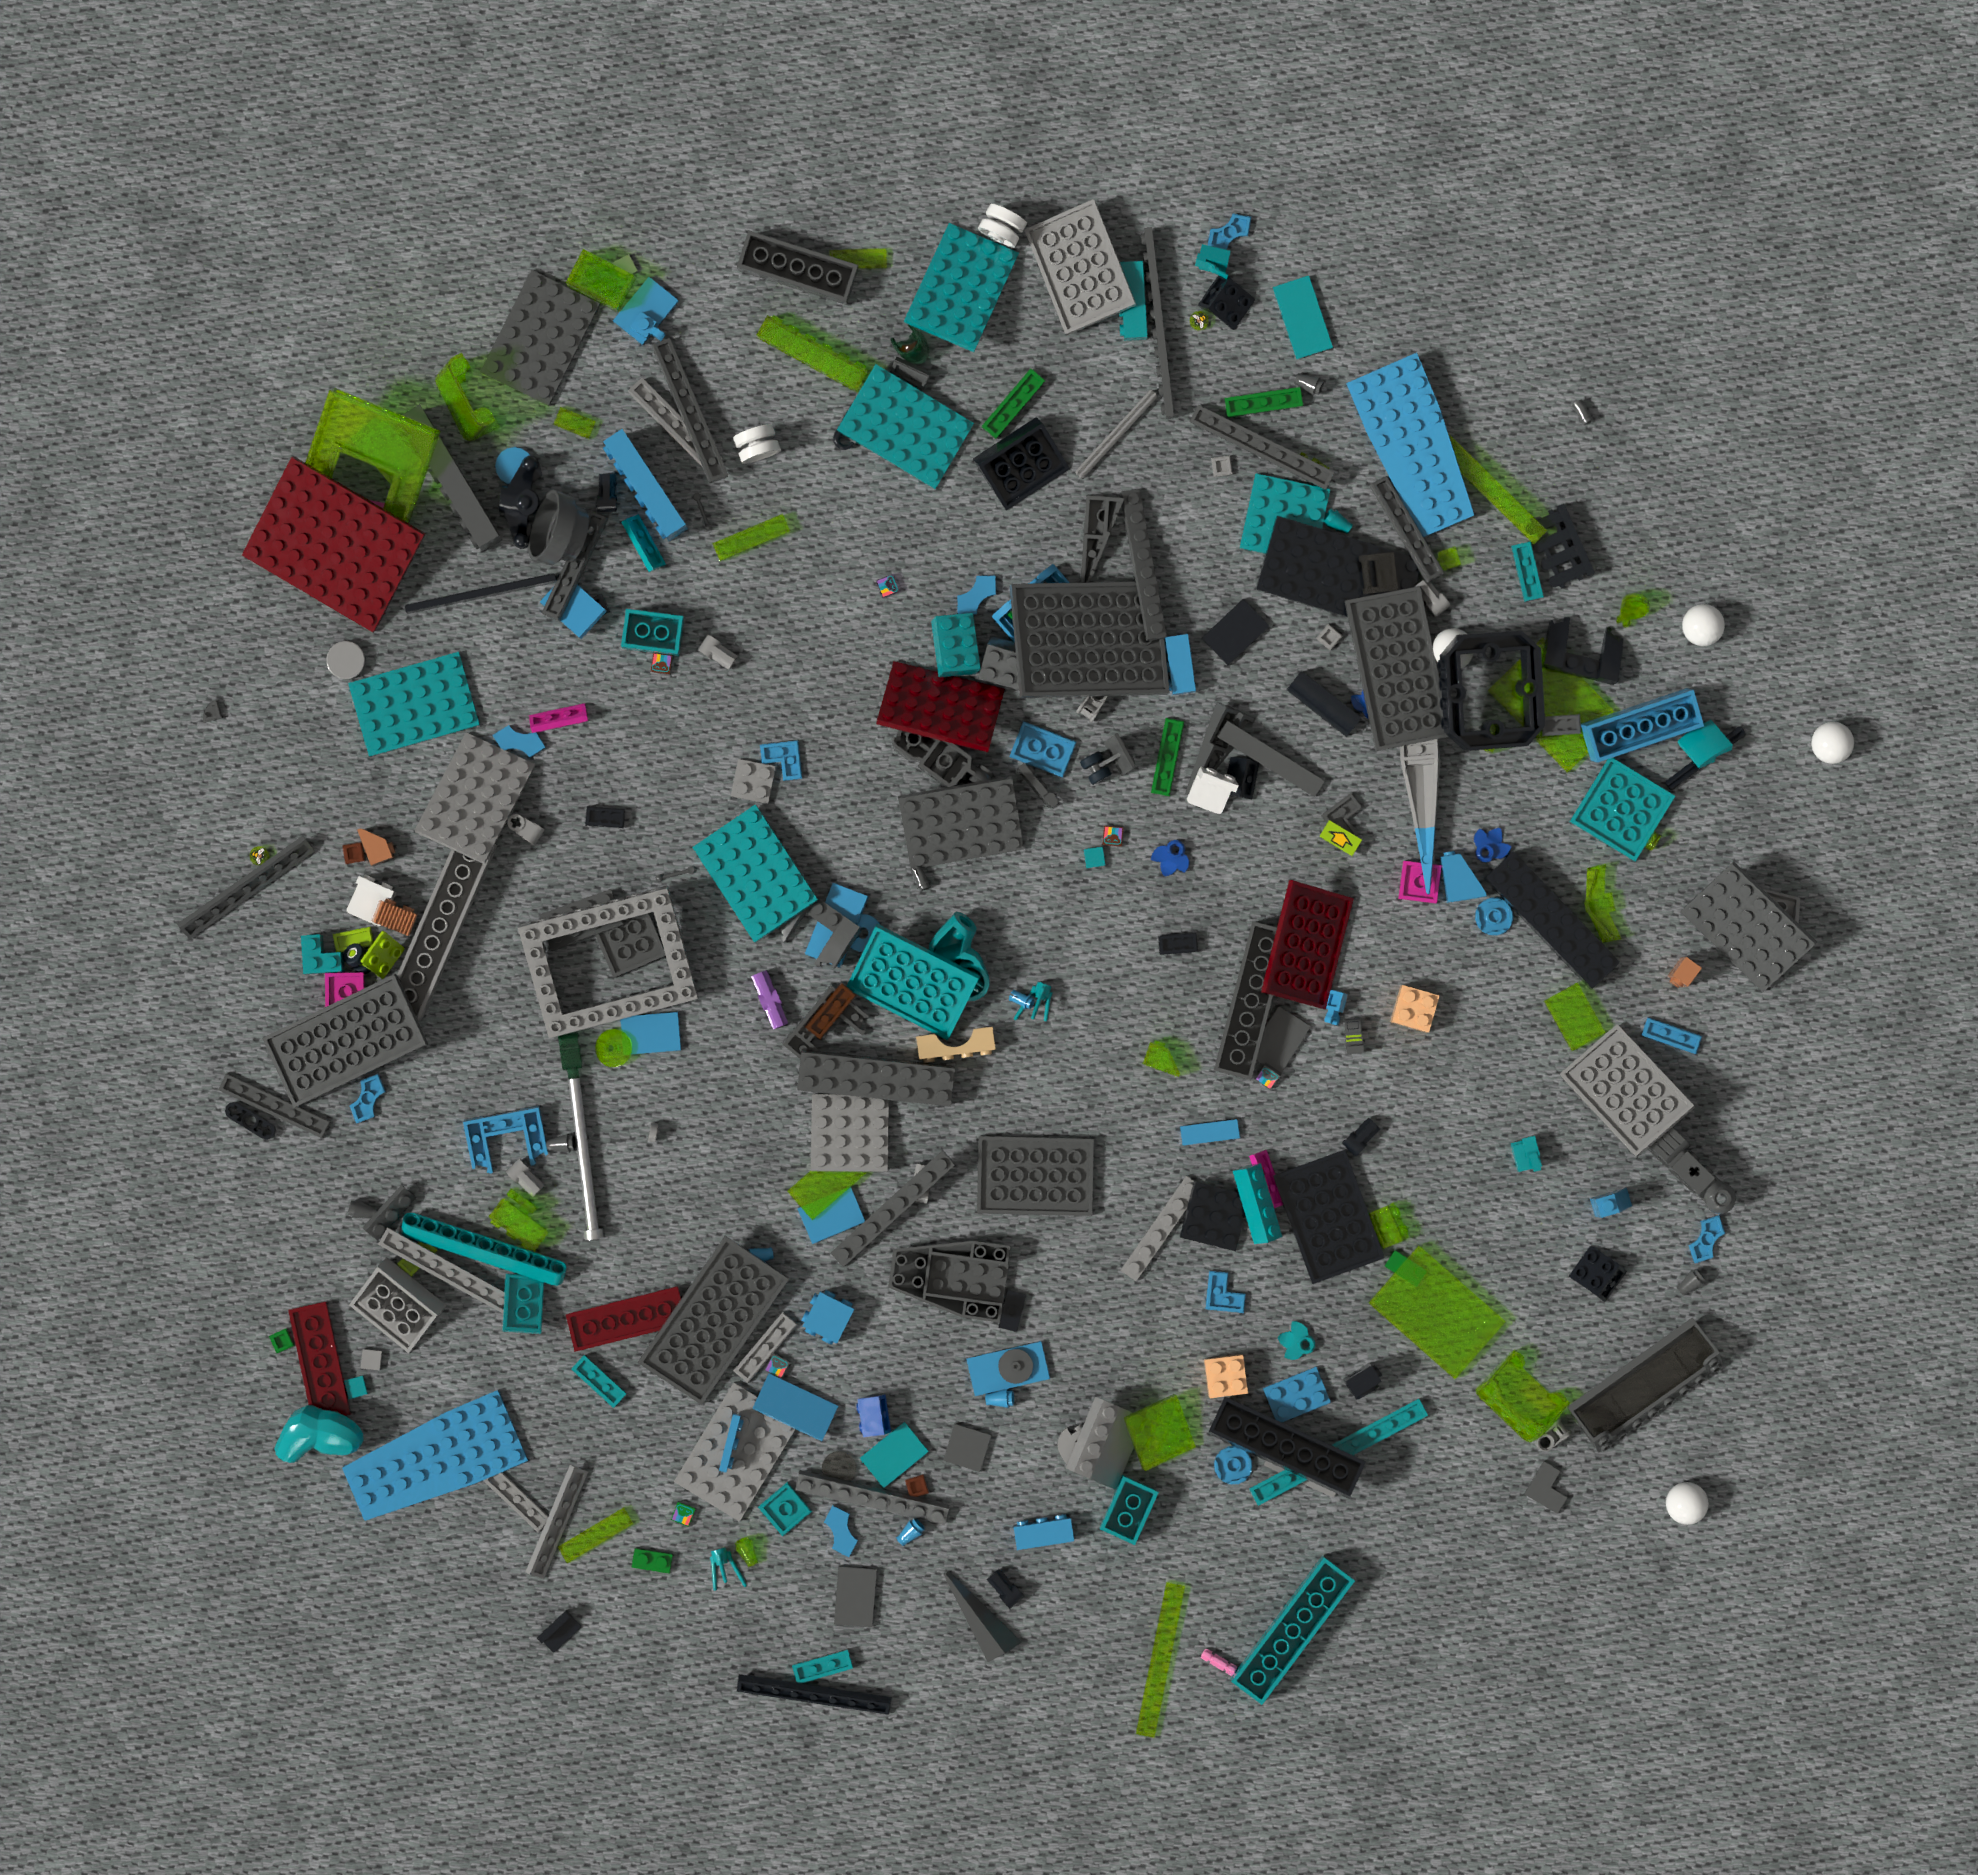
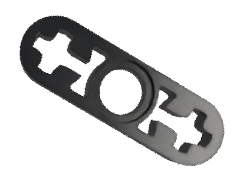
(241, 1108)

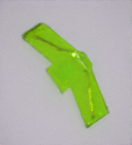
(1599, 904)

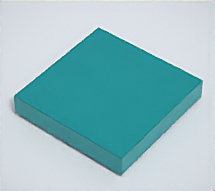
(785, 1509)

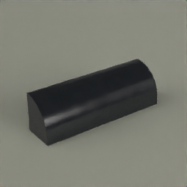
(1324, 704)

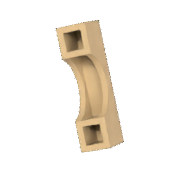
(980, 1041)

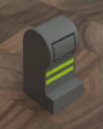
(1353, 1036)

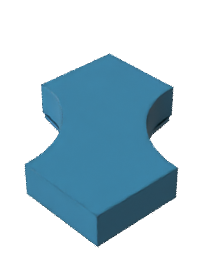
(1236, 227)
(983, 588)
(510, 739)
(364, 1106)
(1710, 1231)
(838, 1522)

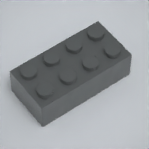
(1000, 663)

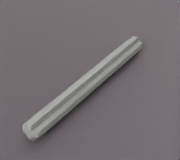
(1116, 434)

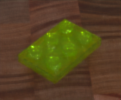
(1574, 1016)

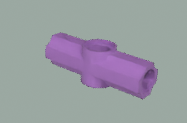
(769, 999)

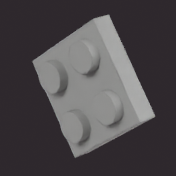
(753, 781)

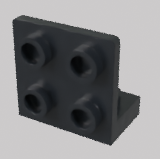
(1227, 301)
(1598, 1273)

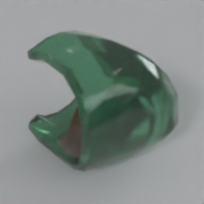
(914, 349)

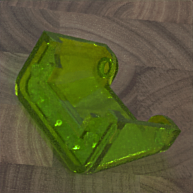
(469, 422)
(1520, 1398)

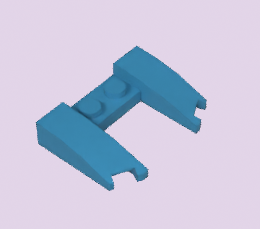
(481, 1127)

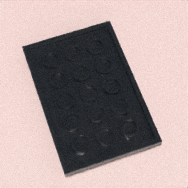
(1328, 1216)

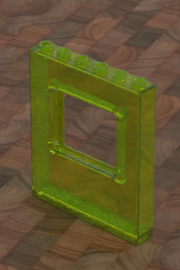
(378, 439)

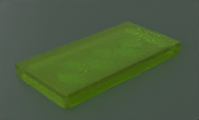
(821, 1189)

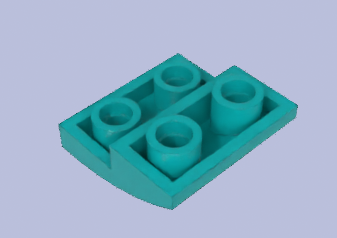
(1705, 744)

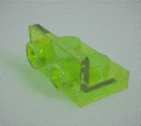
(1388, 1225)

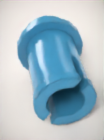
(1022, 999)

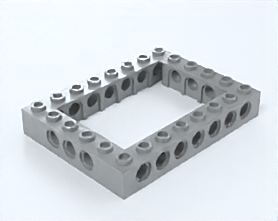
(653, 900)

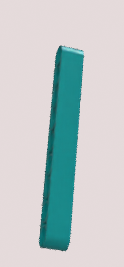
(483, 1249)

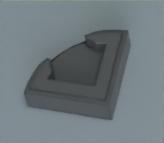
(212, 712)

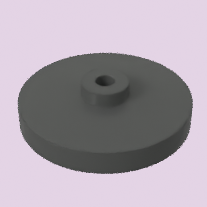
(1015, 1366)

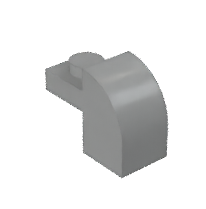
(1066, 1441)

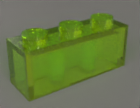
(518, 1225)

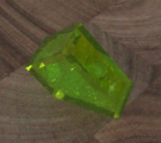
(1160, 1058)

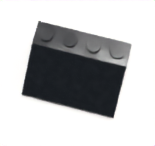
(1021, 463)

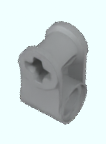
(1091, 704)
(528, 830)
(1554, 1435)

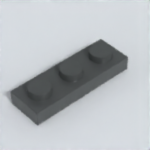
(389, 1212)

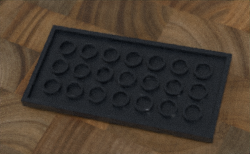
(1322, 566)

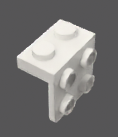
(1211, 790)
(367, 898)

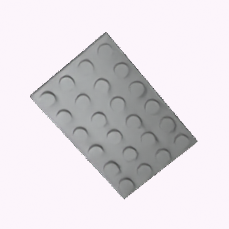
(1080, 267)
(475, 798)
(1627, 1090)
(757, 1451)

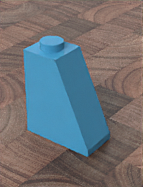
(1459, 879)
(1611, 1203)

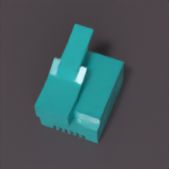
(1213, 260)
(1526, 1154)

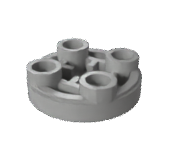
(346, 660)

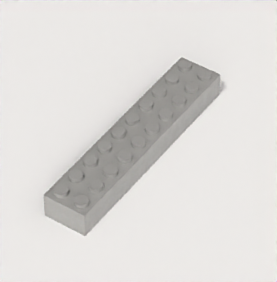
(440, 928)

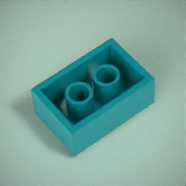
(652, 632)
(955, 645)
(1128, 1509)

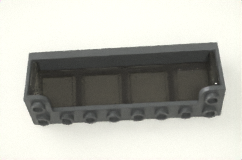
(1646, 1385)

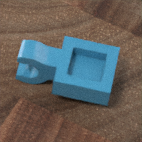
(645, 326)
(1335, 1004)

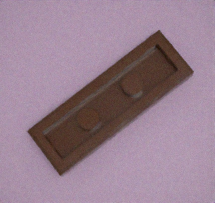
(830, 1011)

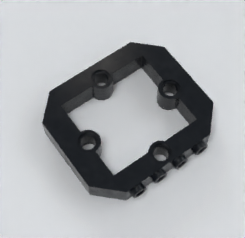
(1533, 701)

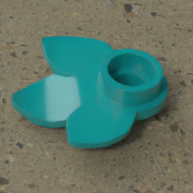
(1293, 1341)

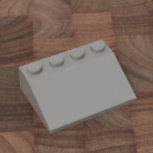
(397, 1305)
(1102, 1444)

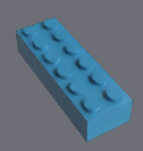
(646, 486)
(1642, 725)

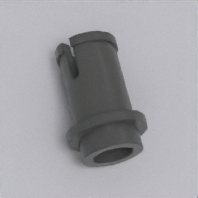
(1582, 412)
(920, 878)

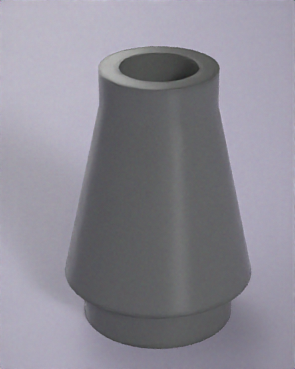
(1309, 383)
(563, 1143)
(361, 1210)
(1691, 1282)

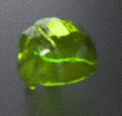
(1632, 607)

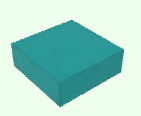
(1094, 857)
(356, 1387)

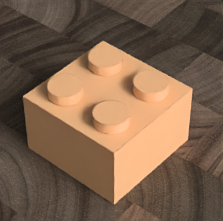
(1414, 1008)
(1225, 1376)

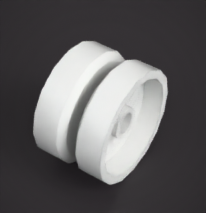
(1002, 225)
(757, 443)

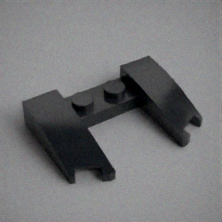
(1601, 670)

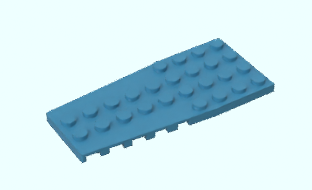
(1413, 443)
(437, 1457)

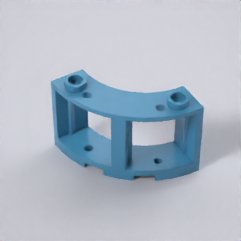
(1050, 575)

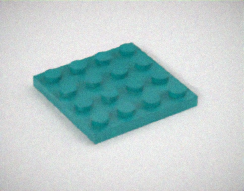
(1280, 498)
(1622, 808)

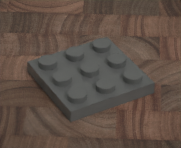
(631, 945)

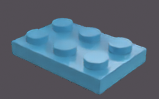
(1296, 1395)

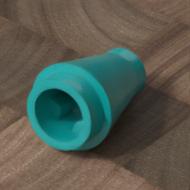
(1337, 521)

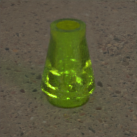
(746, 1550)

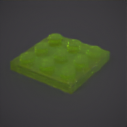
(1159, 1432)

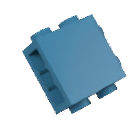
(827, 1316)

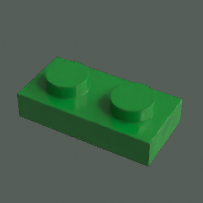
(652, 1560)

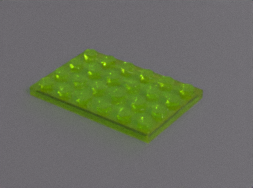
(1562, 696)
(1436, 1312)

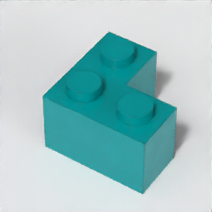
(315, 959)

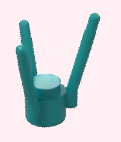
(1041, 992)
(720, 1557)

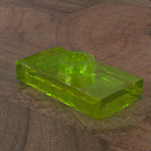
(574, 423)

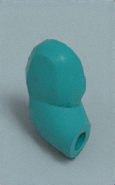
(954, 943)
(318, 1430)

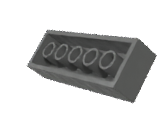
(797, 267)

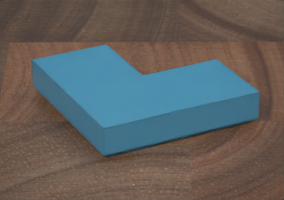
(787, 754)
(1219, 1298)

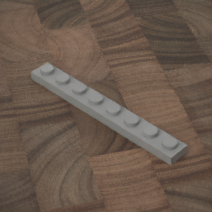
(443, 1269)

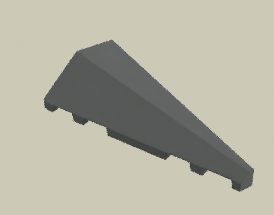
(1099, 521)
(1214, 749)
(988, 1630)

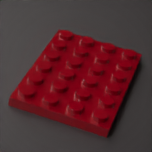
(940, 707)
(1307, 944)

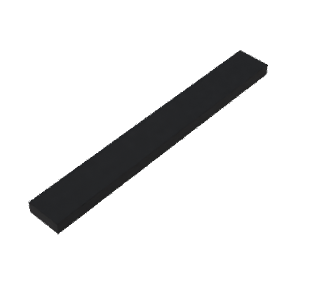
(480, 593)
(813, 1694)

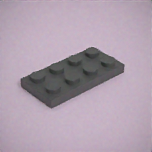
(566, 940)

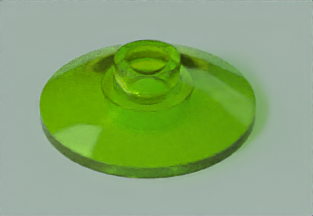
(621, 1045)

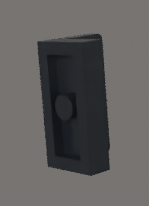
(1245, 774)
(559, 1631)

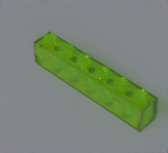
(812, 353)

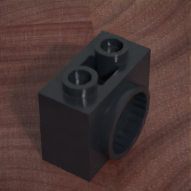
(1363, 1381)

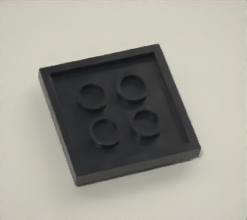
(1213, 1216)

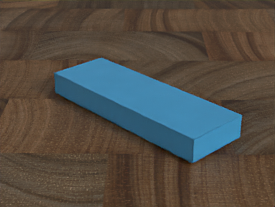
(1671, 1035)
(1209, 1132)

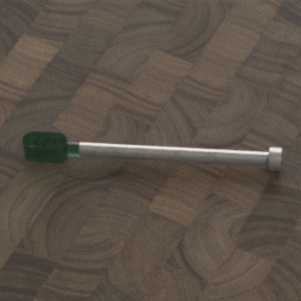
(572, 1062)

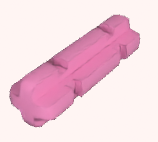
(1219, 1662)

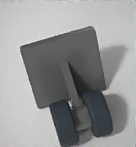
(1119, 755)

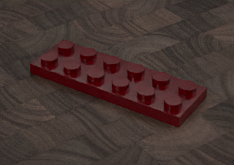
(621, 1319)
(319, 1358)

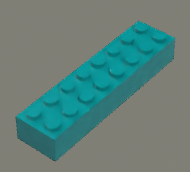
(1292, 1630)

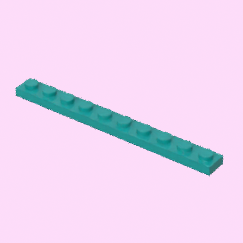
(1351, 1444)

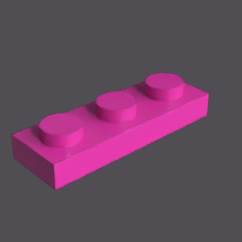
(558, 718)
(1263, 1158)

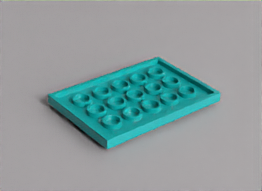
(961, 287)
(905, 426)
(414, 704)
(755, 873)
(912, 982)

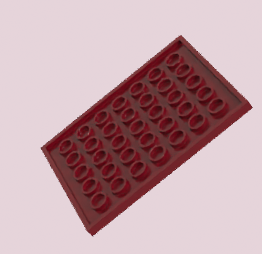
(333, 544)

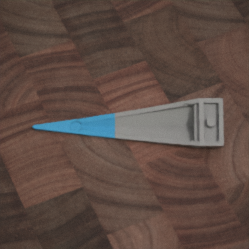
(1421, 774)

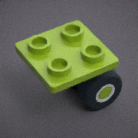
(378, 958)

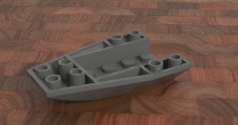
(955, 1277)

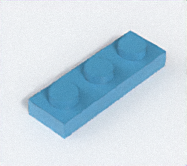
(731, 1443)

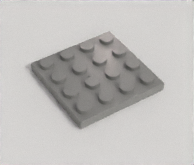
(849, 1133)

